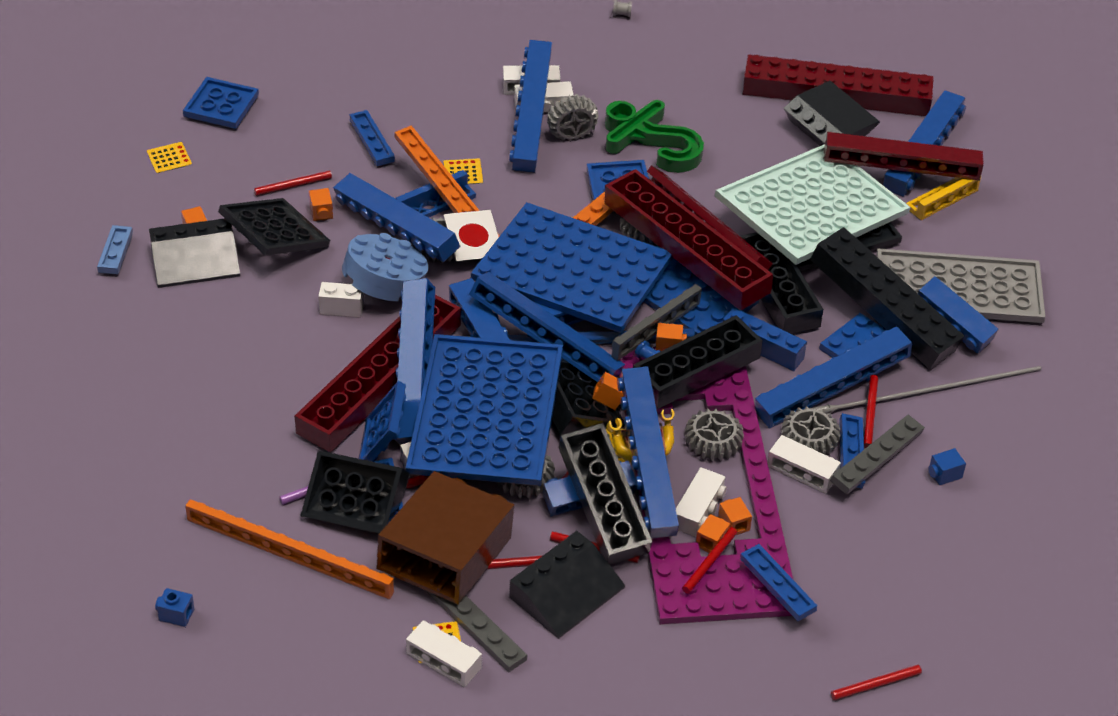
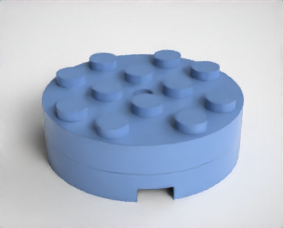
(382, 265)

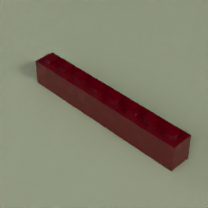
(903, 156)

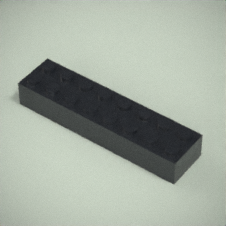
(886, 296)

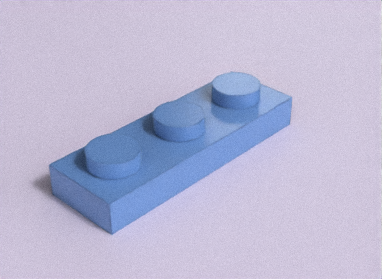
(115, 249)

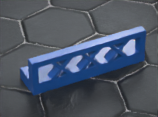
(429, 196)

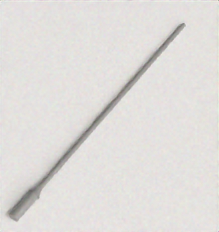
(830, 408)

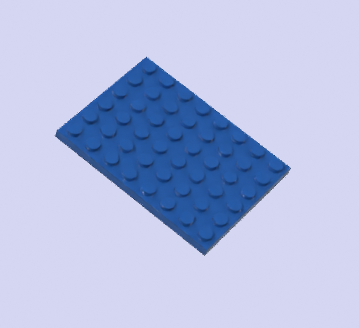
(574, 266)
(486, 410)

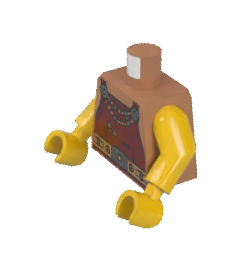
(620, 438)

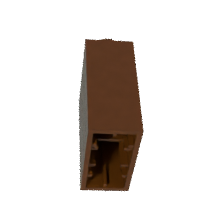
(445, 536)

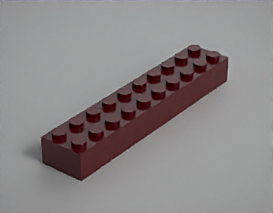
(868, 87)
(688, 239)
(363, 383)

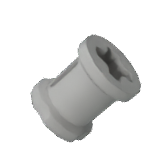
(622, 8)

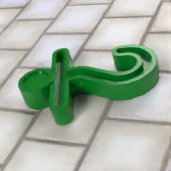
(628, 125)

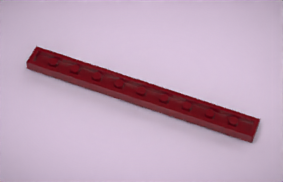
(703, 213)

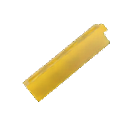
(942, 197)

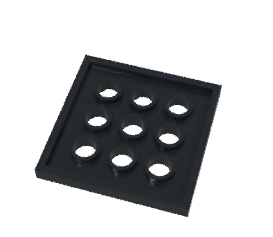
(274, 226)

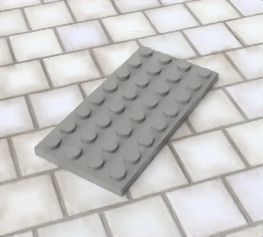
(991, 285)

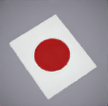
(474, 232)

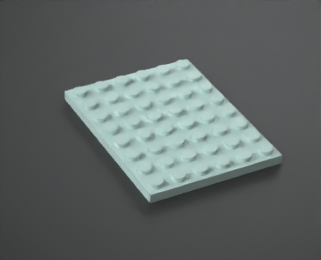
(810, 200)

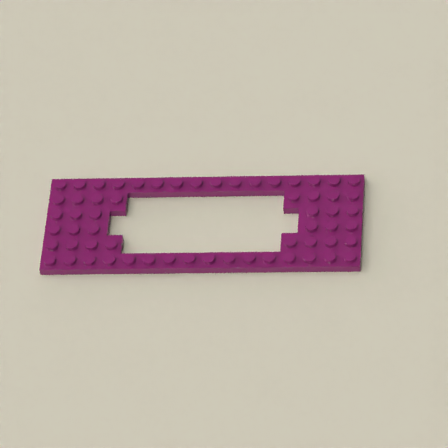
(728, 586)

